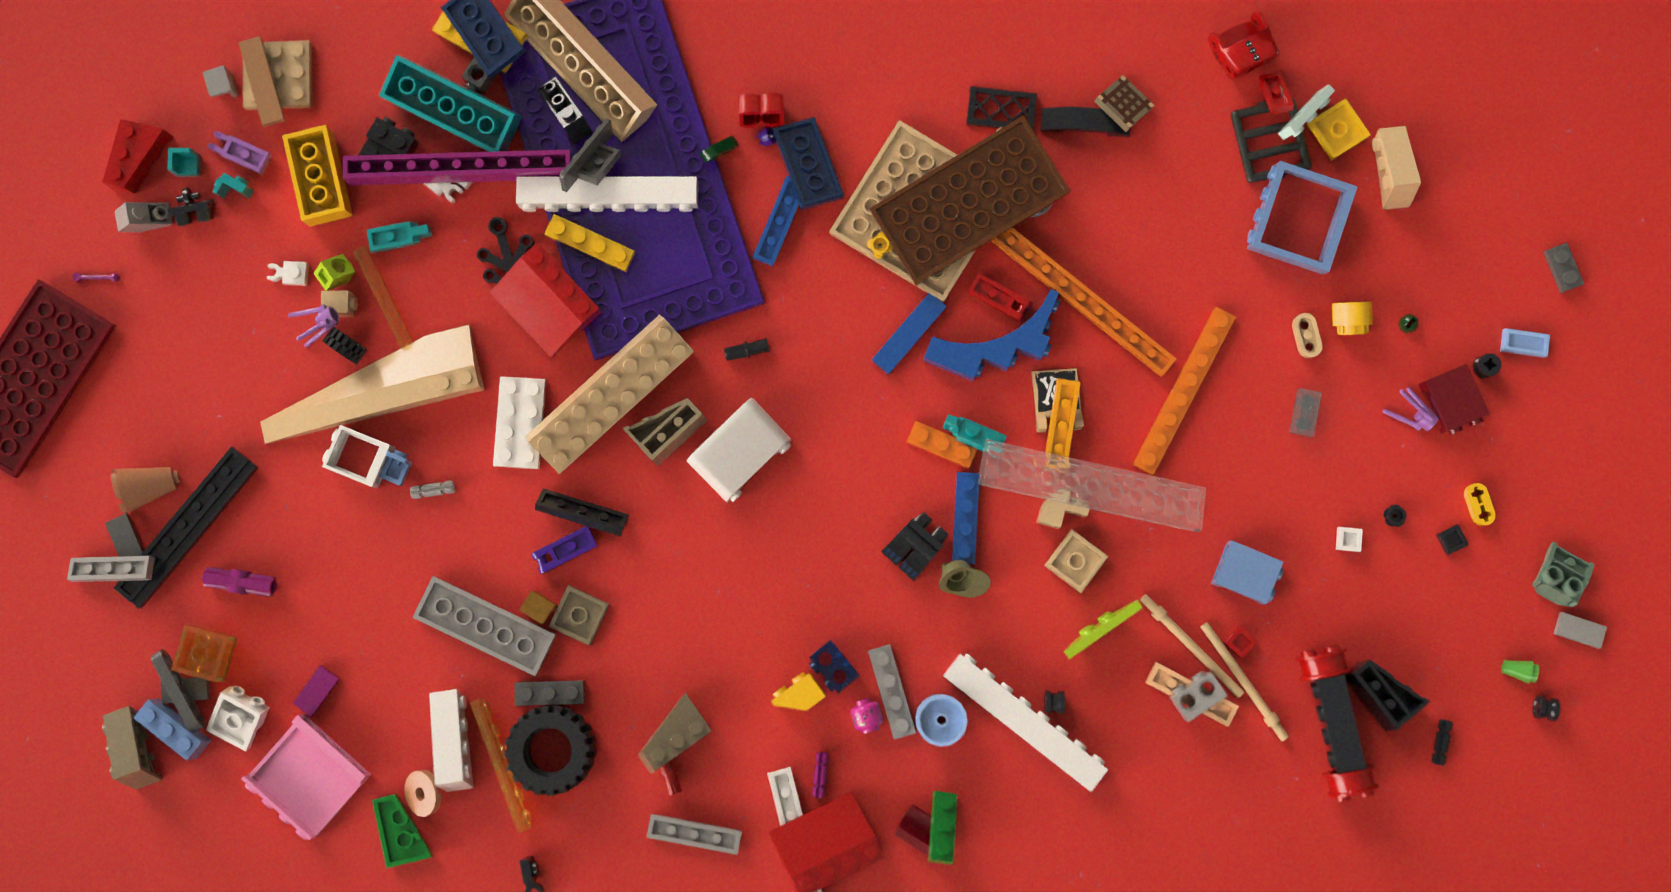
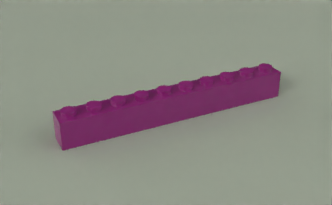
(453, 167)

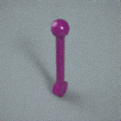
(79, 277)

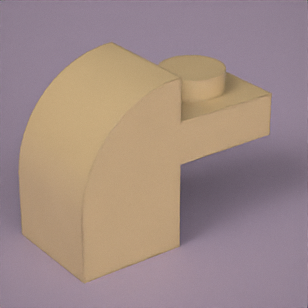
(1052, 513)

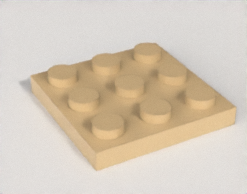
(291, 72)

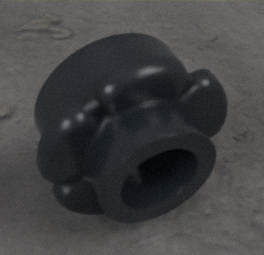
(1399, 520)

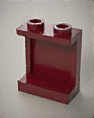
(1455, 399)

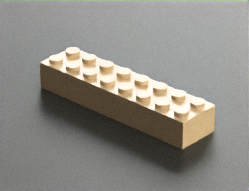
(609, 394)

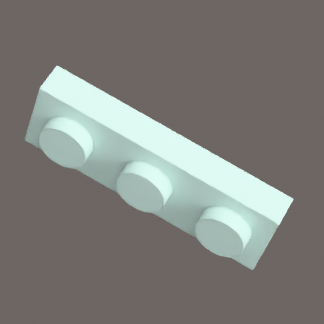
(1307, 113)

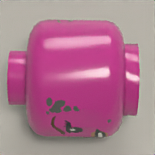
(866, 716)

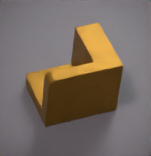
(538, 606)

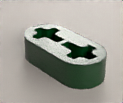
(719, 149)

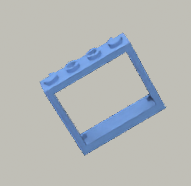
(1335, 229)

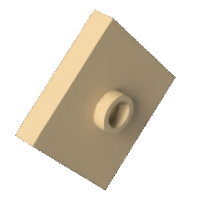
(1076, 561)

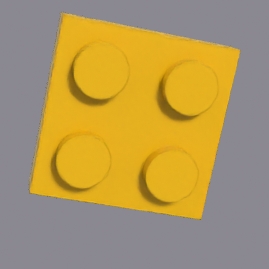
(1338, 129)

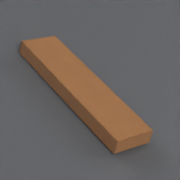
(262, 81)

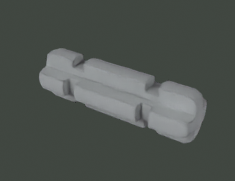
(432, 489)

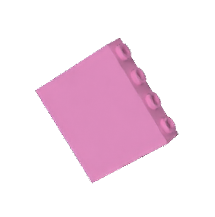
(306, 778)

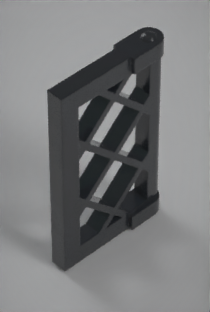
(997, 92)

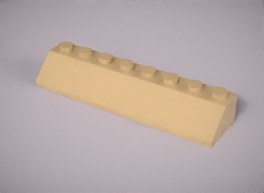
(583, 63)

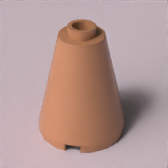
(142, 485)

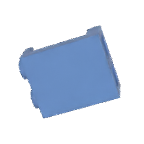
(1248, 572)

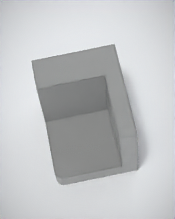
(220, 81)

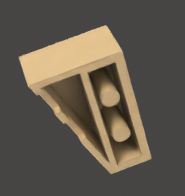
(1395, 167)

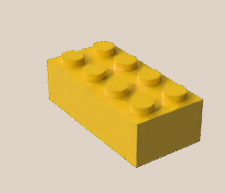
(317, 175)

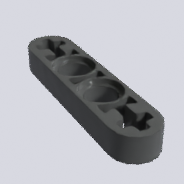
(178, 691)

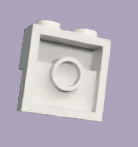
(237, 717)

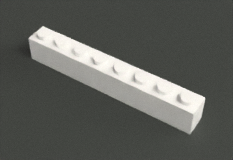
(610, 193)
(1025, 722)

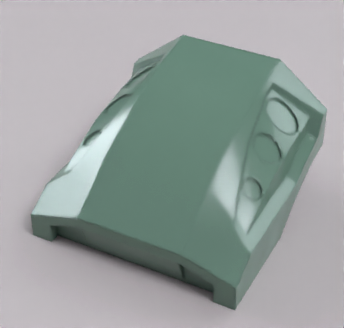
(1562, 576)

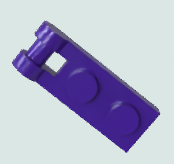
(565, 549)

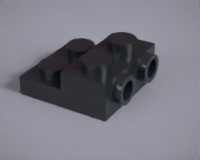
(388, 140)

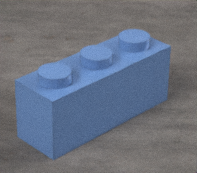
(171, 729)

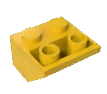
(801, 695)

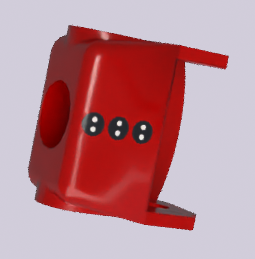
(1244, 46)

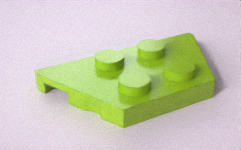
(1106, 623)

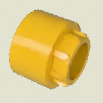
(1352, 317)

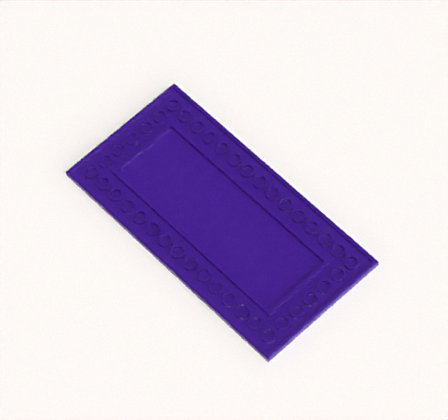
(684, 262)

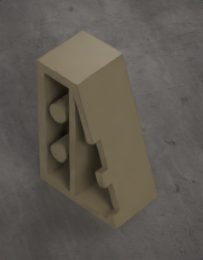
(127, 749)

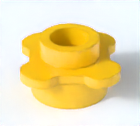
(873, 245)

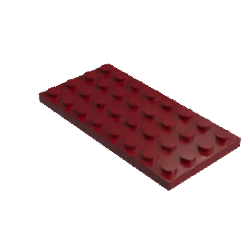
(40, 367)

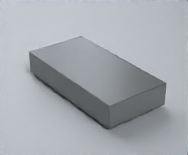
(1580, 630)

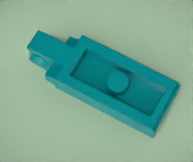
(396, 236)
(971, 432)

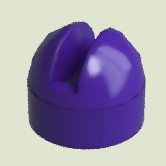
(766, 137)

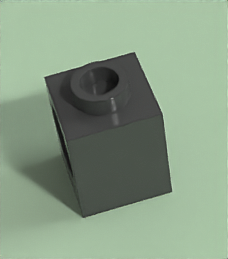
(477, 85)

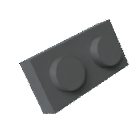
(1563, 268)

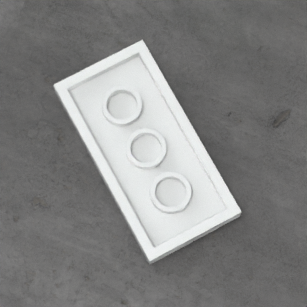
(518, 413)

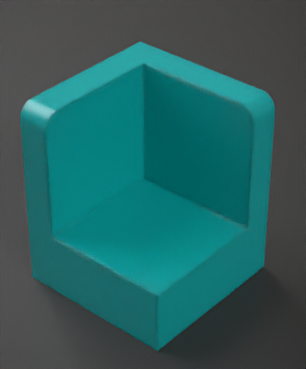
(184, 162)

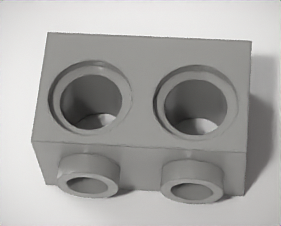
(1200, 701)

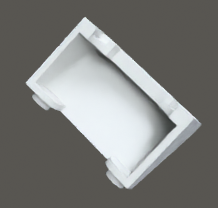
(739, 449)

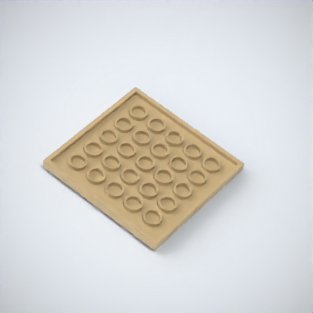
(900, 162)

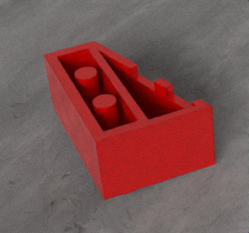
(133, 154)

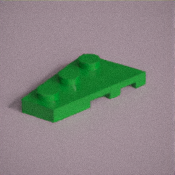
(398, 833)

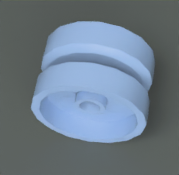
(949, 731)

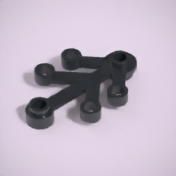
(508, 261)

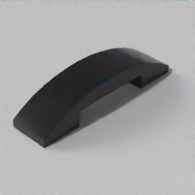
(1080, 119)

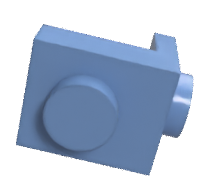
(396, 467)

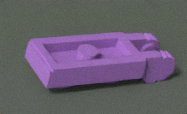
(242, 153)

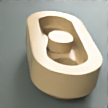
(1309, 335)

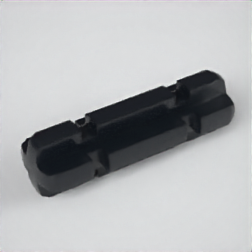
(1442, 742)

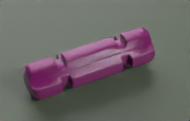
(820, 774)

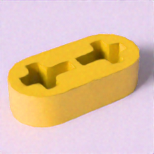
(1484, 502)

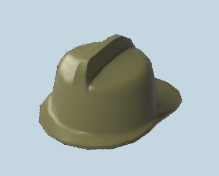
(963, 580)

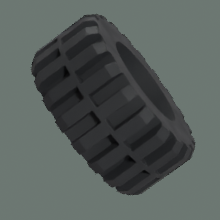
(519, 754)

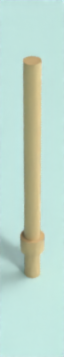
(1159, 613)
(1270, 717)

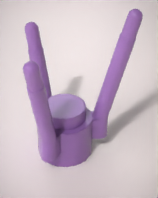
(325, 319)
(1424, 416)

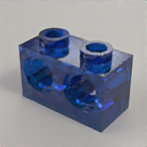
(838, 662)

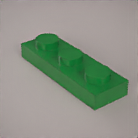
(943, 827)

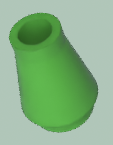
(1522, 670)

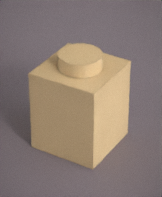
(341, 301)

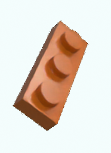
(941, 444)

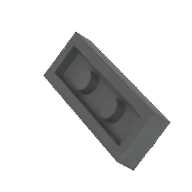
(549, 693)

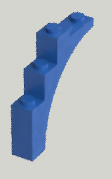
(966, 358)

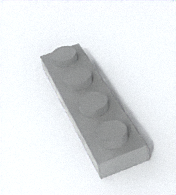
(111, 569)
(891, 691)
(694, 833)

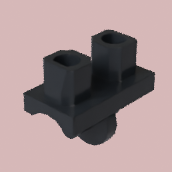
(182, 214)

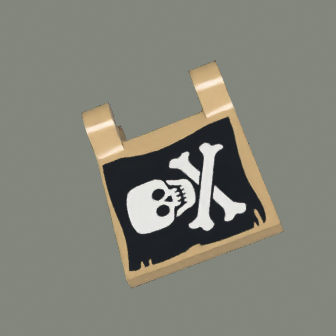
(1044, 388)

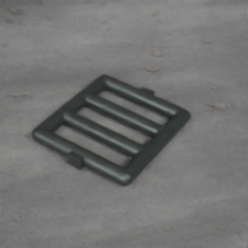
(1247, 156)

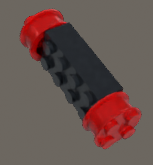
(1340, 731)

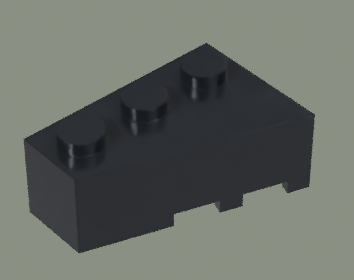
(1384, 695)

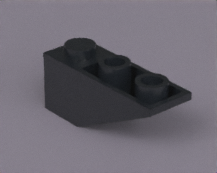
(565, 110)

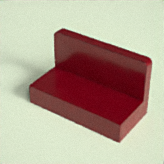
(915, 829)

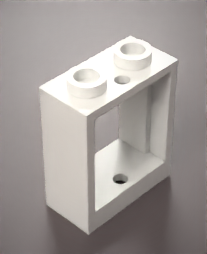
(333, 454)

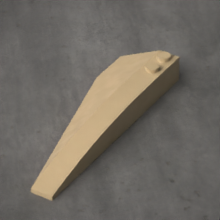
(413, 376)

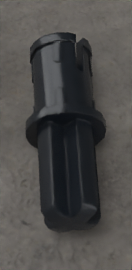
(746, 349)

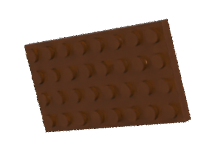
(969, 200)

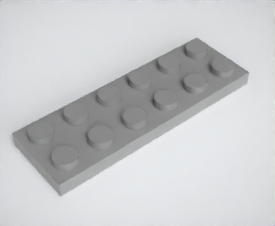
(484, 626)

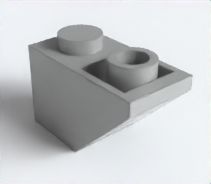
(142, 216)

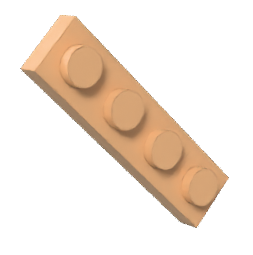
(1167, 680)

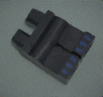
(922, 543)

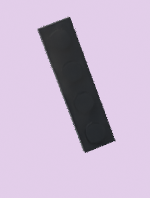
(581, 512)

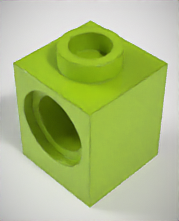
(334, 272)

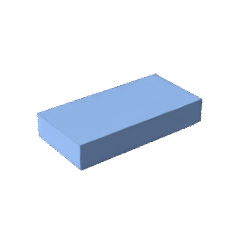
(1525, 343)

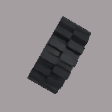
(344, 345)

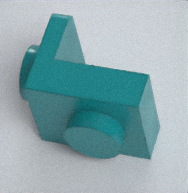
(225, 182)

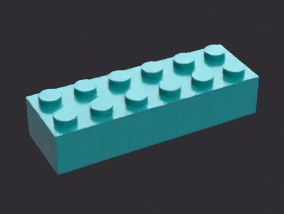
(450, 105)

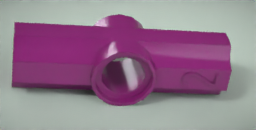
(239, 581)

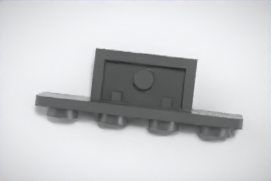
(592, 160)

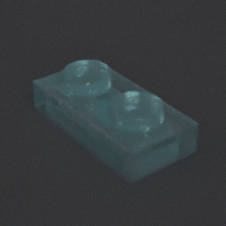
(1305, 412)

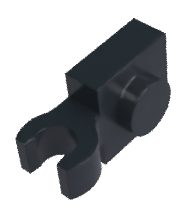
(529, 871)

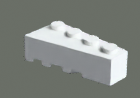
(450, 741)

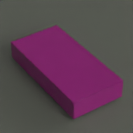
(316, 690)

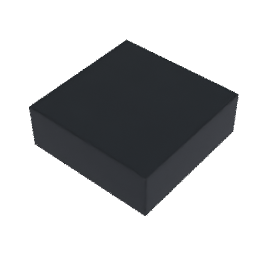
(1452, 539)

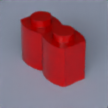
(761, 110)

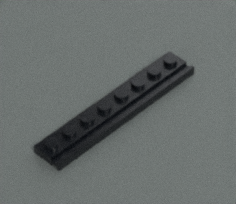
(190, 523)

